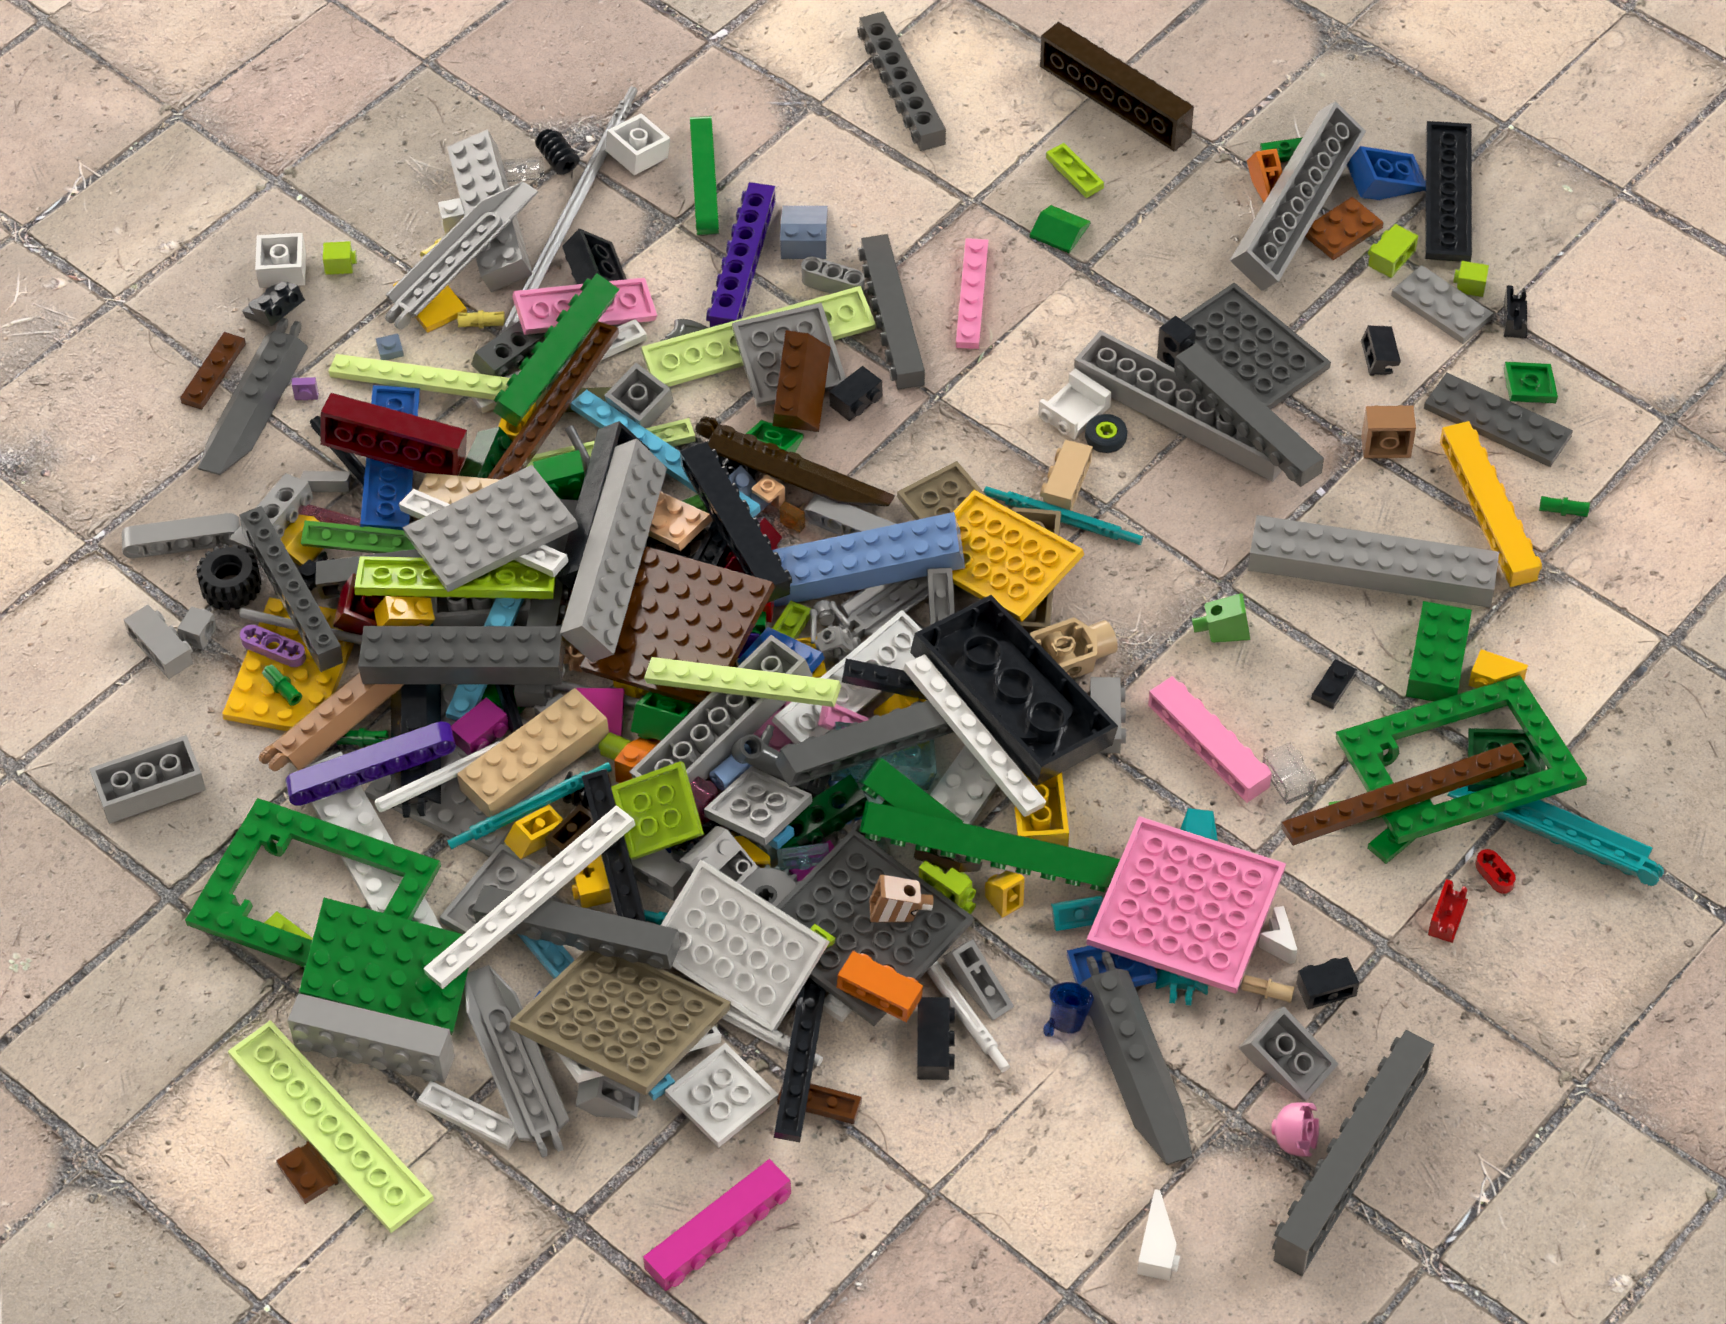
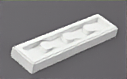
(467, 1115)

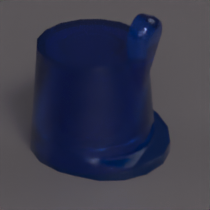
(1069, 1008)

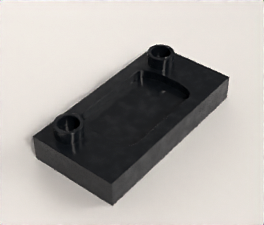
(1016, 689)

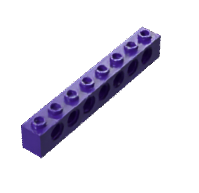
(742, 254)

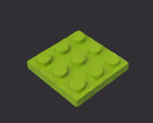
(660, 808)

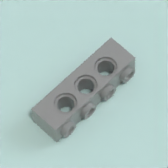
(279, 512)

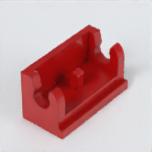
(1448, 912)

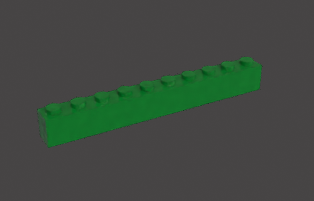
(988, 845)

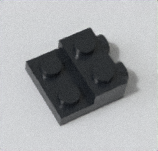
(274, 303)

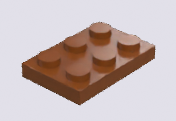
(1343, 228)

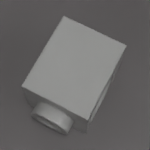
(197, 627)

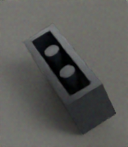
(935, 1038)

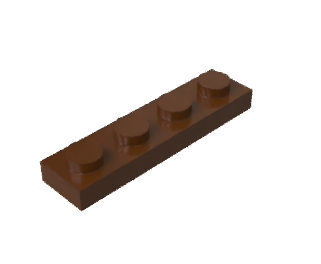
(212, 370)

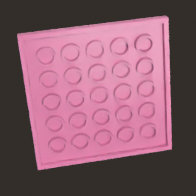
(1186, 904)

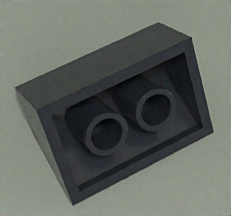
(592, 255)

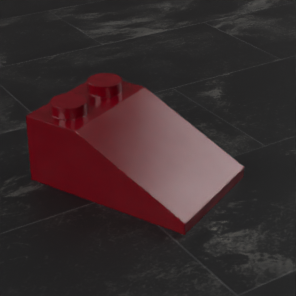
(356, 610)

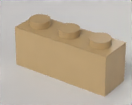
(1067, 474)

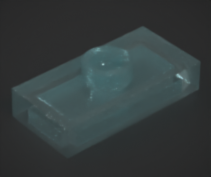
(802, 856)

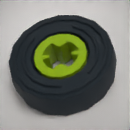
(1106, 423)

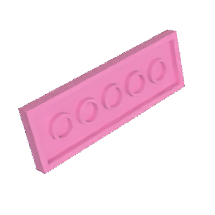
(542, 306)

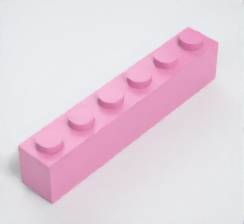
(1210, 739)

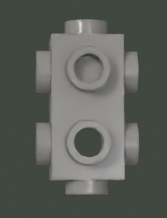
(836, 643)

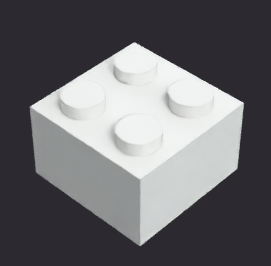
(637, 144)
(280, 259)

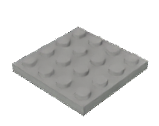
(762, 342)

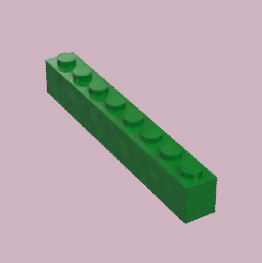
(555, 350)

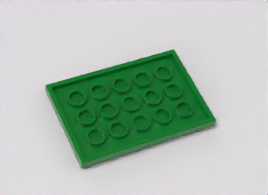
(379, 964)

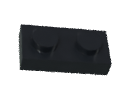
(1334, 684)

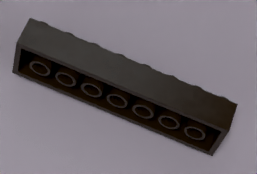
(1116, 86)

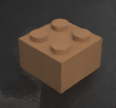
(1388, 431)

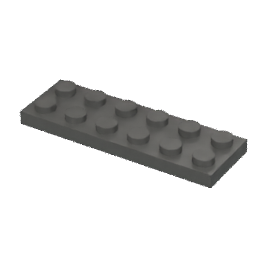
(1498, 419)

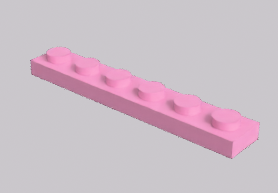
(972, 293)

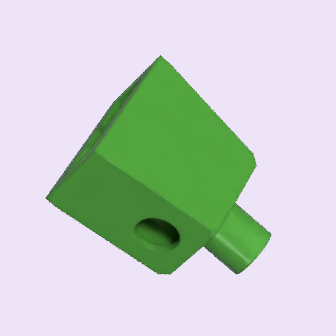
(1224, 620)

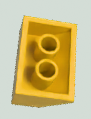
(1049, 822)

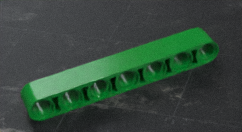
(704, 175)

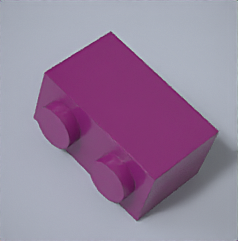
(479, 727)

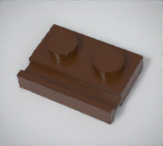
(307, 1172)

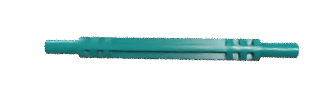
(1067, 516)
(523, 808)

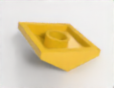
(292, 541)

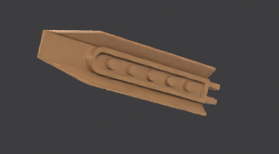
(327, 723)

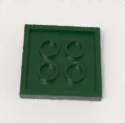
(1483, 740)

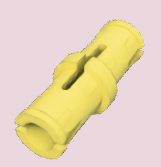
(481, 319)

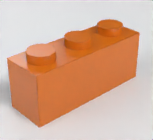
(879, 986)

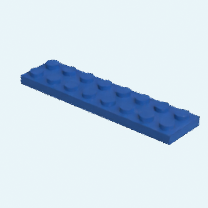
(386, 483)

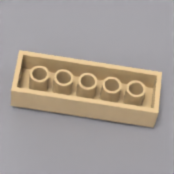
(533, 754)

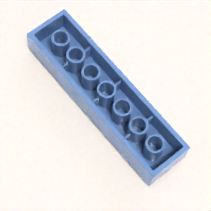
(871, 558)

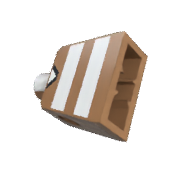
(897, 900)

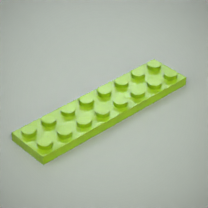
(414, 578)

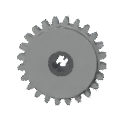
(771, 883)

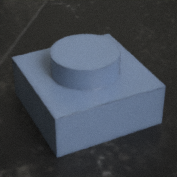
(389, 347)

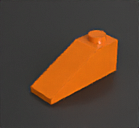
(1264, 171)
(631, 756)

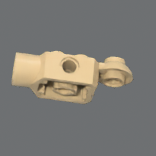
(1076, 644)

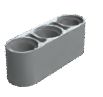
(830, 276)

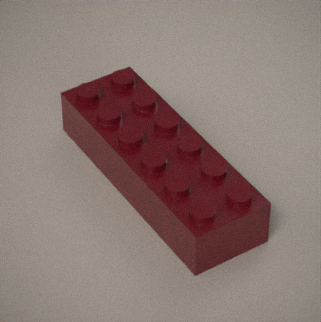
(392, 436)

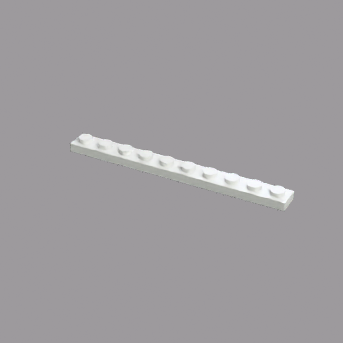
(529, 897)

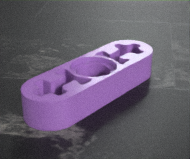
(278, 654)

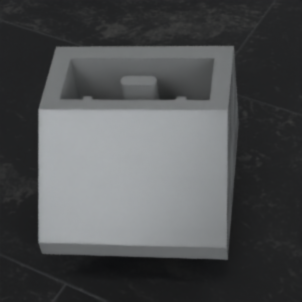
(721, 852)

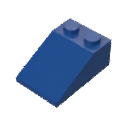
(1385, 173)

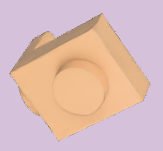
(770, 491)

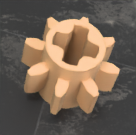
(573, 658)

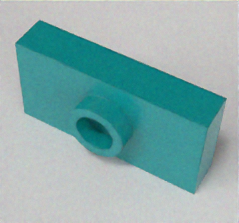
(1075, 913)

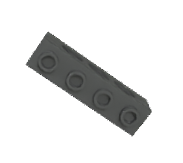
(488, 360)

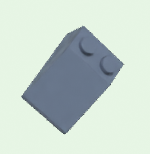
(803, 232)

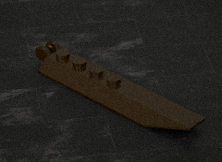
(789, 466)

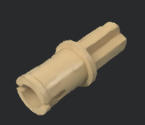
(1267, 988)

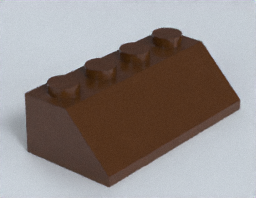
(801, 382)

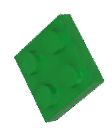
(1530, 382)

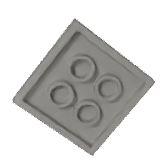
(758, 805)

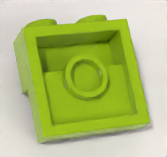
(952, 885)

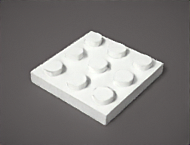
(721, 1095)

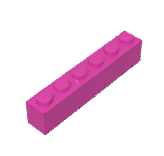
(717, 1225)

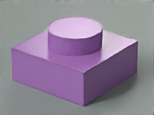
(305, 388)

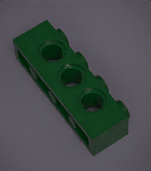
(825, 806)

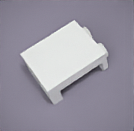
(1075, 404)

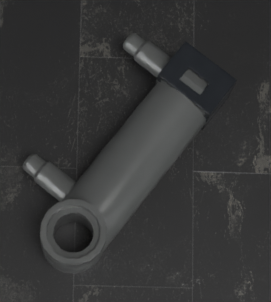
(764, 758)

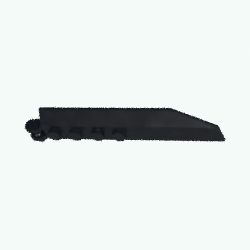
(412, 709)

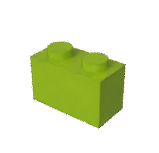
(1392, 250)

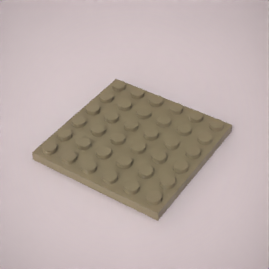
(621, 1018)

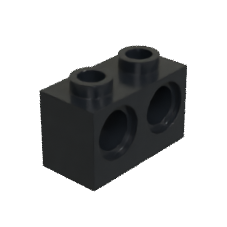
(1173, 339)

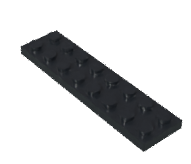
(1448, 191)

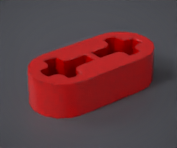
(1492, 872)

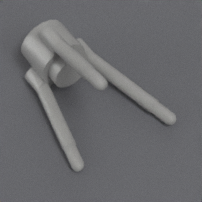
(824, 613)

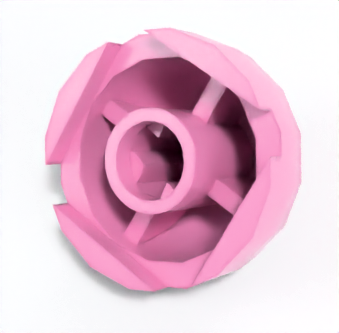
(1296, 1129)

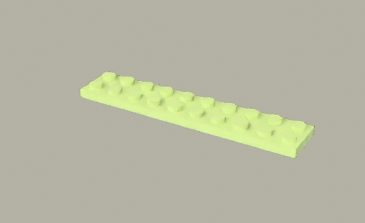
(716, 348)
(331, 1126)

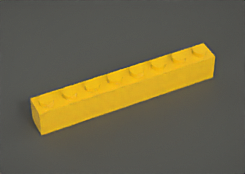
(1490, 504)

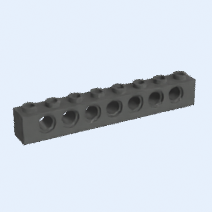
(901, 81)
(291, 589)

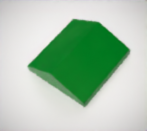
(1059, 228)
(783, 437)

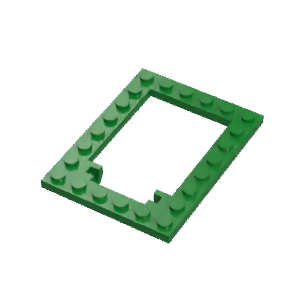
(1366, 742)
(224, 917)

